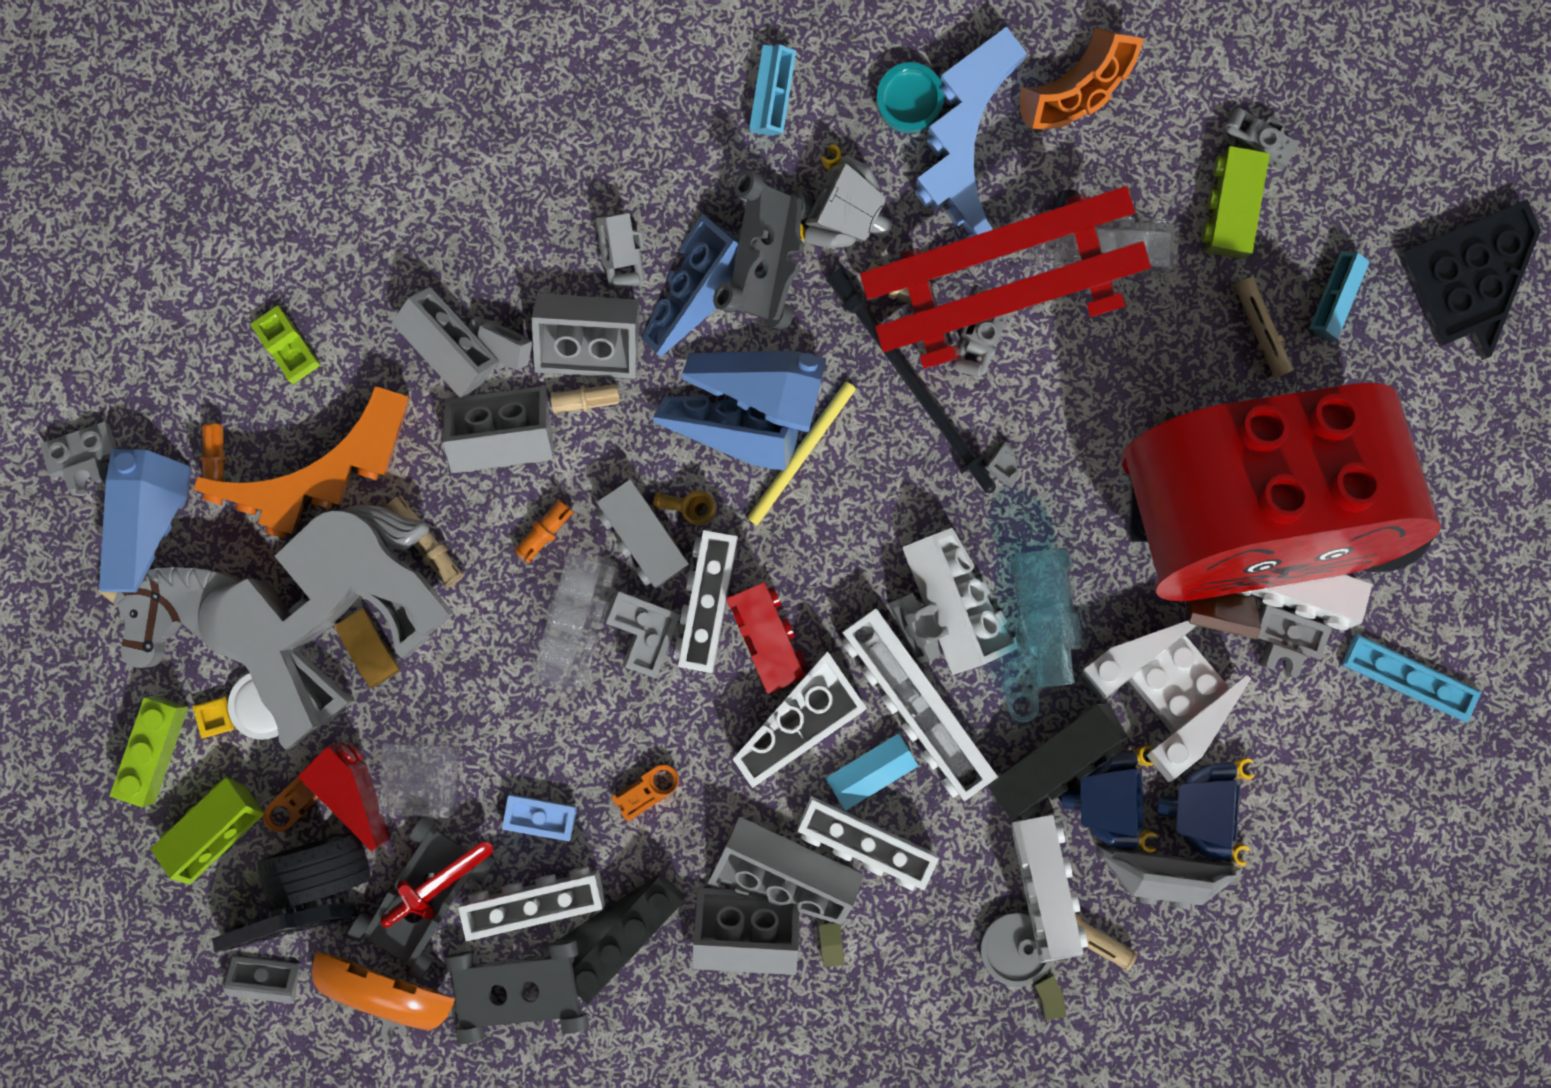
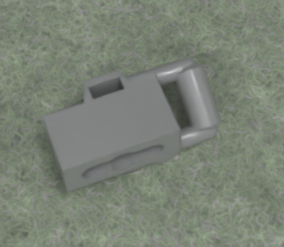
(1262, 137)
(620, 249)
(505, 344)
(981, 344)

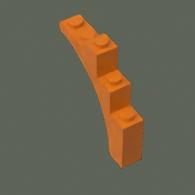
(283, 499)

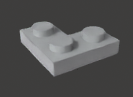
(651, 630)

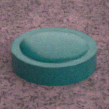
(909, 97)

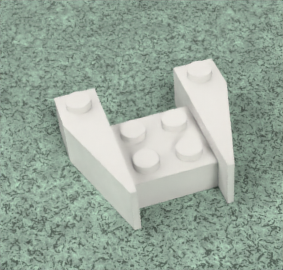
(1176, 687)

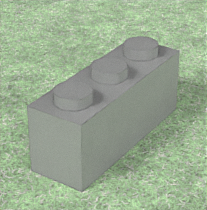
(445, 342)
(641, 534)

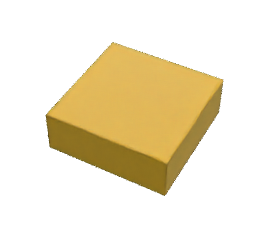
(213, 717)

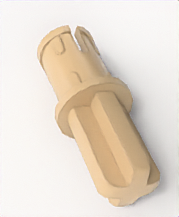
(585, 398)

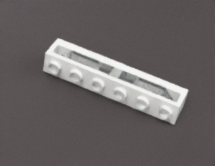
(918, 704)

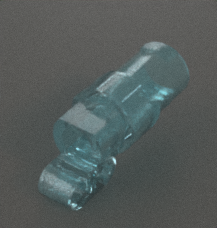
(1045, 625)

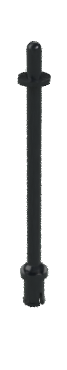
(855, 302)

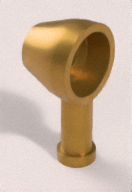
(689, 506)

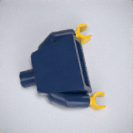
(1113, 800)
(1209, 810)

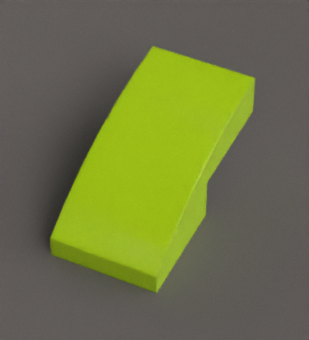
(285, 344)

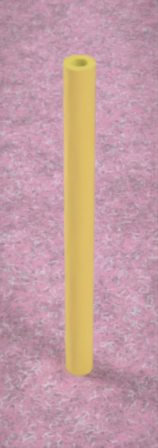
(801, 453)

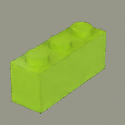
(1235, 202)
(149, 751)
(207, 831)

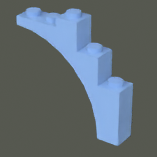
(969, 88)

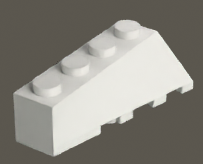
(946, 578)
(803, 719)
(1047, 888)

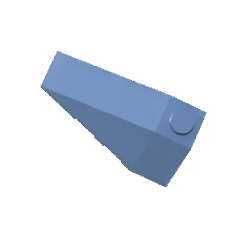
(707, 264)
(771, 381)
(729, 429)
(139, 505)

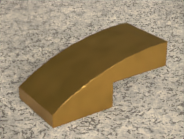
(367, 648)

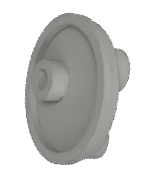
(1011, 951)

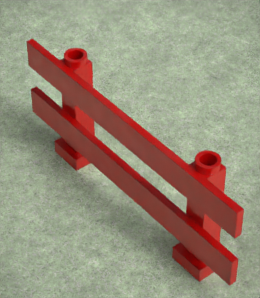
(1093, 271)

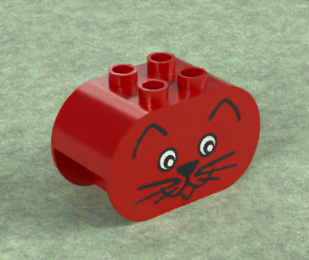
(1280, 491)

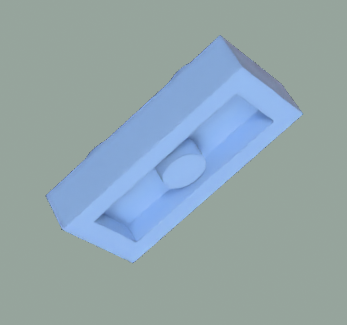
(539, 817)

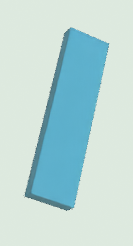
(1411, 678)

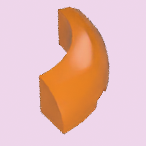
(1086, 85)
(379, 994)

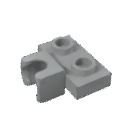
(80, 456)
(918, 627)
(1290, 638)

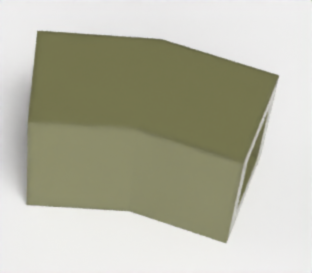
(831, 945)
(1051, 997)

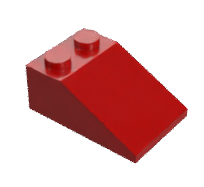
(347, 790)

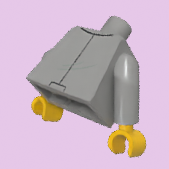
(846, 205)

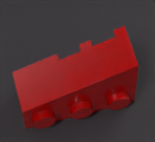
(767, 637)

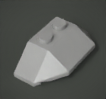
(1168, 877)

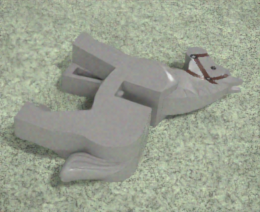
(247, 621)

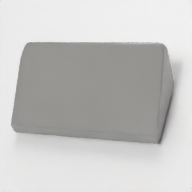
(261, 979)

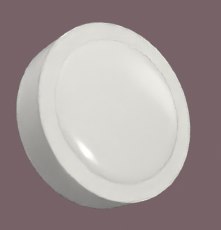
(249, 712)

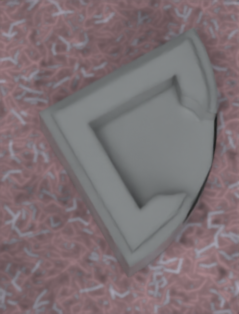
(1004, 465)

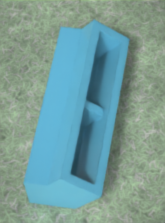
(772, 90)
(1343, 298)
(871, 772)

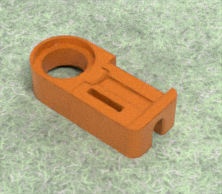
(644, 794)
(294, 798)

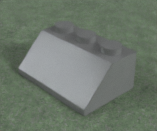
(585, 335)
(497, 429)
(744, 933)

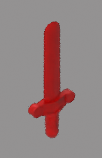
(417, 899)

